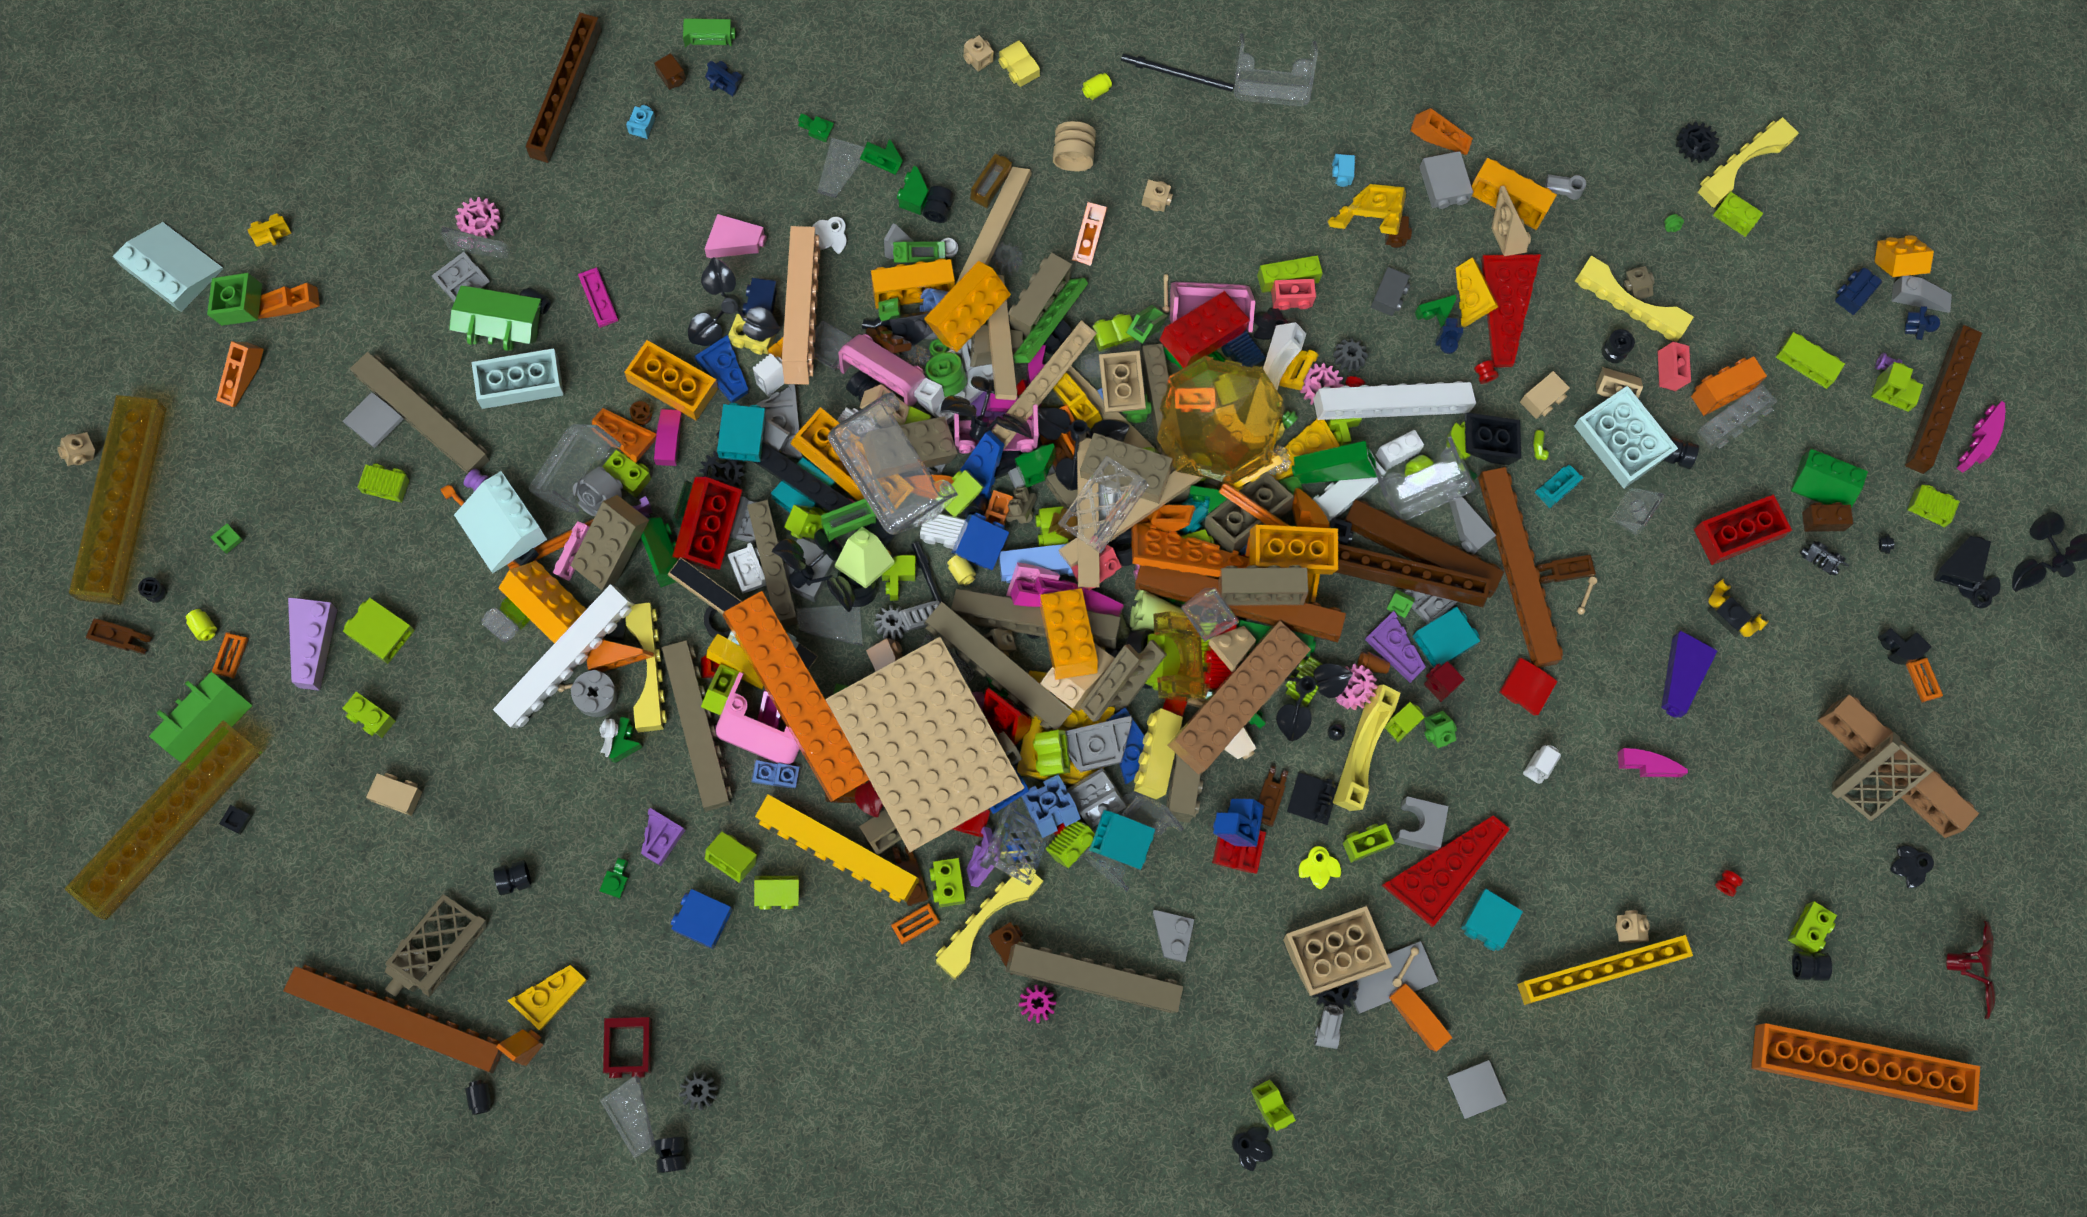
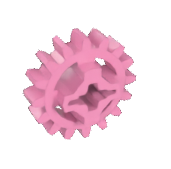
(478, 218)
(1328, 378)
(1357, 689)

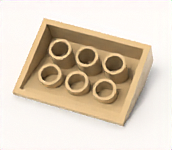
(1337, 951)

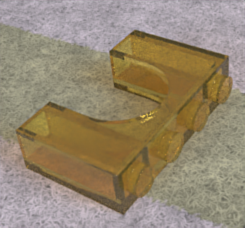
(1189, 681)

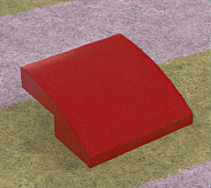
(1528, 686)
(1239, 857)

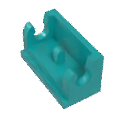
(1559, 485)

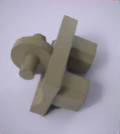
(1021, 506)

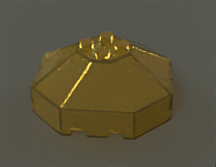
(1220, 419)

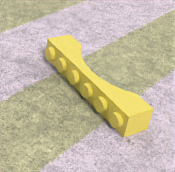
(1774, 140)
(1667, 320)
(648, 709)
(1354, 779)
(957, 955)

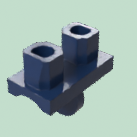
(721, 79)
(1918, 323)
(1449, 336)

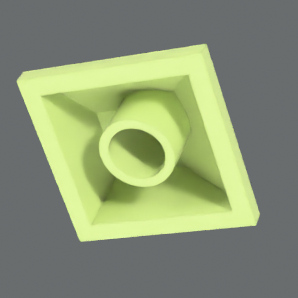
(864, 558)

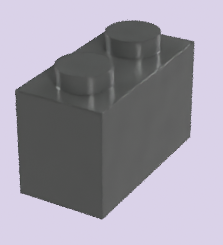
(1390, 291)

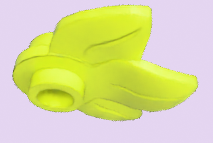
(1319, 870)

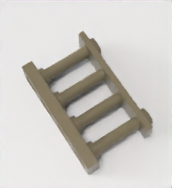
(1123, 679)

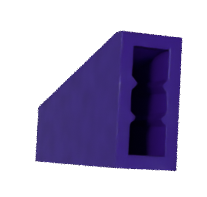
(1685, 672)

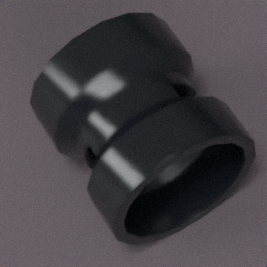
(156, 592)

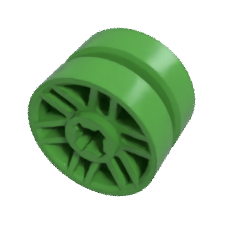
(947, 371)

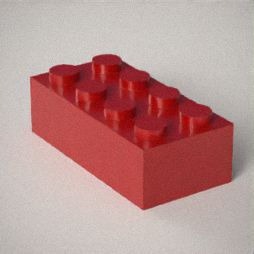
(1204, 329)
(707, 523)
(1742, 529)

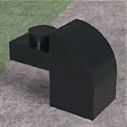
(1903, 651)

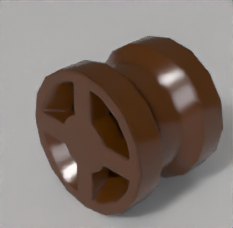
(640, 408)

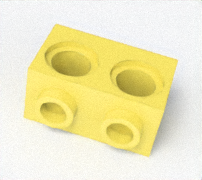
(744, 341)

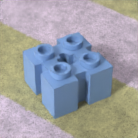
(1050, 806)

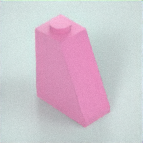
(734, 238)

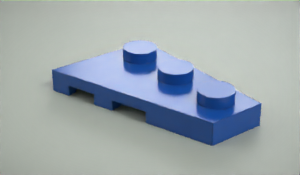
(721, 363)
(984, 460)
(1133, 748)

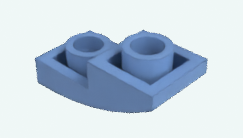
(775, 774)

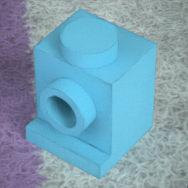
(642, 126)
(1343, 169)

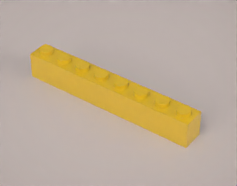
(837, 848)
(1604, 970)

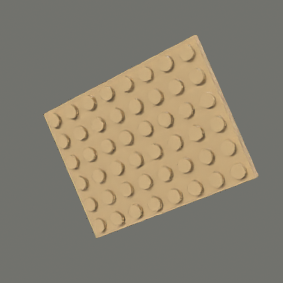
(924, 744)

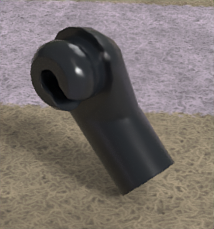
(874, 324)

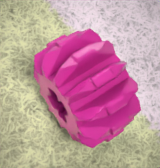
(1040, 1010)

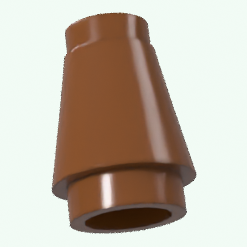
(1373, 663)

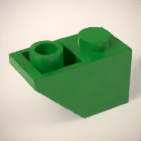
(914, 194)
(1035, 466)

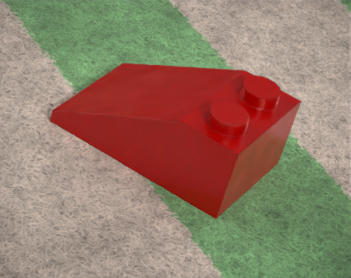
(1005, 717)

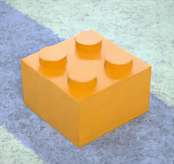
(1903, 256)

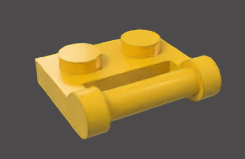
(1288, 378)

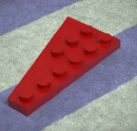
(1511, 286)
(1439, 878)

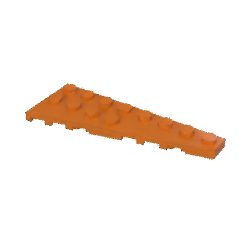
(1173, 552)

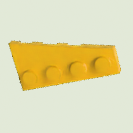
(1312, 439)

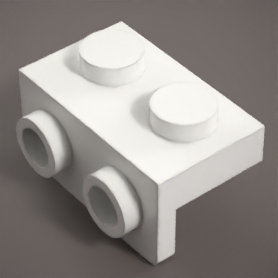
(747, 568)

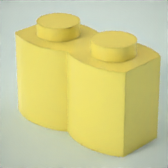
(1019, 64)

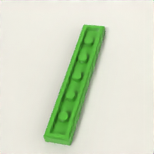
(1049, 320)

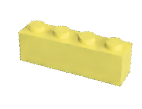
(1157, 757)

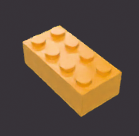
(1528, 197)
(910, 281)
(967, 306)
(671, 380)
(1294, 545)
(542, 599)
(1068, 634)

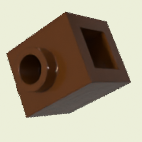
(670, 71)
(1403, 235)

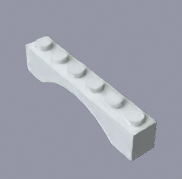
(1285, 345)

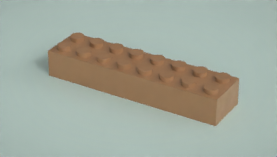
(1239, 697)
(1930, 798)

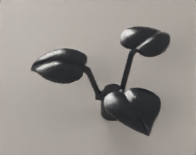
(720, 279)
(1054, 422)
(981, 425)
(2030, 572)
(803, 574)
(1331, 683)

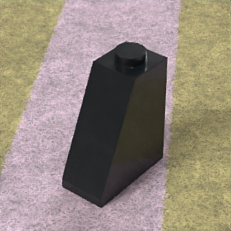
(1966, 565)

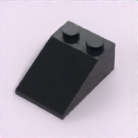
(1493, 438)

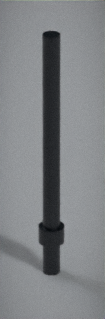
(1140, 62)
(923, 563)

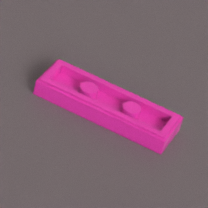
(598, 297)

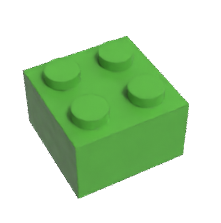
(234, 299)

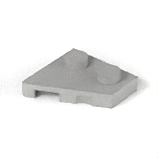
(1173, 934)

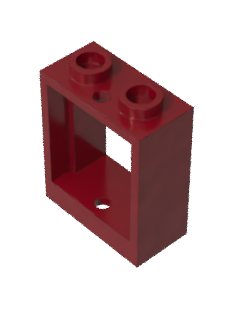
(627, 1023)

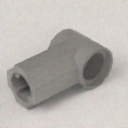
(1563, 185)
(1328, 1031)

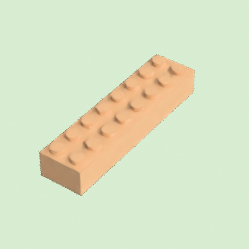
(800, 305)

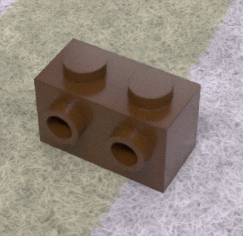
(1827, 517)
(1004, 939)

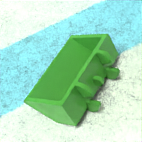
(495, 316)
(198, 716)

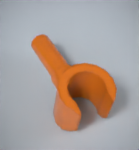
(448, 492)

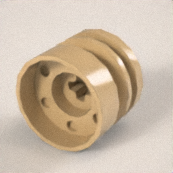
(1074, 146)

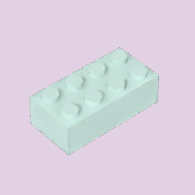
(517, 378)

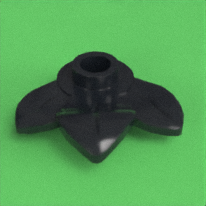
(1267, 323)
(1986, 590)
(1909, 866)
(1255, 1149)

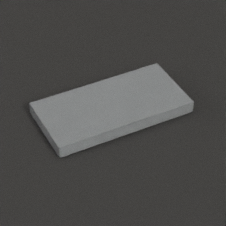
(1377, 988)

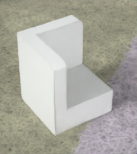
(930, 393)

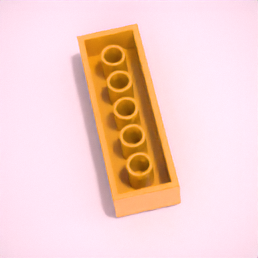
(814, 445)

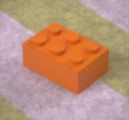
(1728, 385)

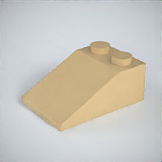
(1509, 227)
(1122, 381)
(1076, 689)

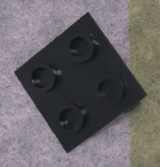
(1833, 562)
(1312, 798)

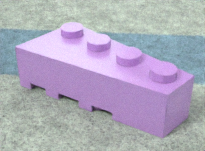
(310, 638)

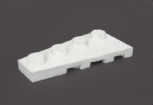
(969, 392)

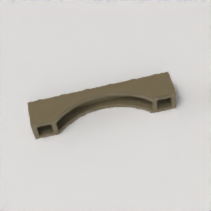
(772, 563)

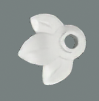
(829, 236)
(608, 731)

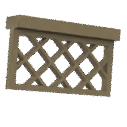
(1865, 768)
(448, 959)

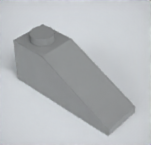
(1919, 293)
(1471, 528)

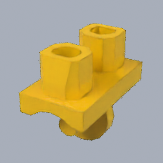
(269, 231)

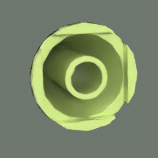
(1147, 605)

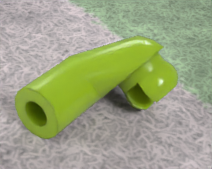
(1538, 446)

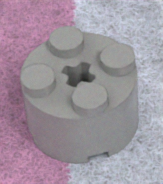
(596, 488)
(586, 702)

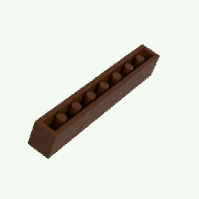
(563, 87)
(1943, 399)
(1416, 544)
(1412, 575)

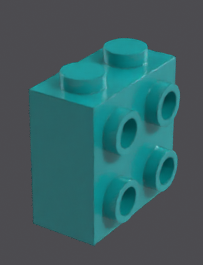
(1491, 920)

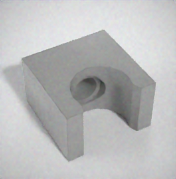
(1431, 824)

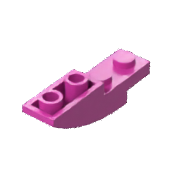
(1986, 437)

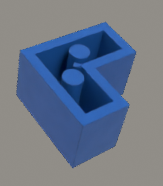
(1241, 822)

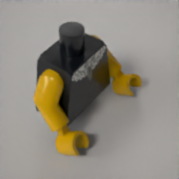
(1732, 614)

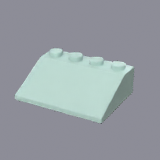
(168, 265)
(1625, 436)
(498, 523)

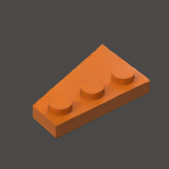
(634, 438)

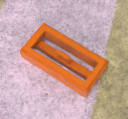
(243, 642)
(1917, 681)
(931, 915)

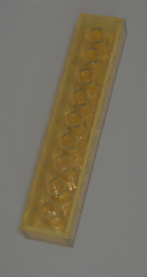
(118, 500)
(163, 821)

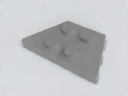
(783, 411)
(1098, 744)

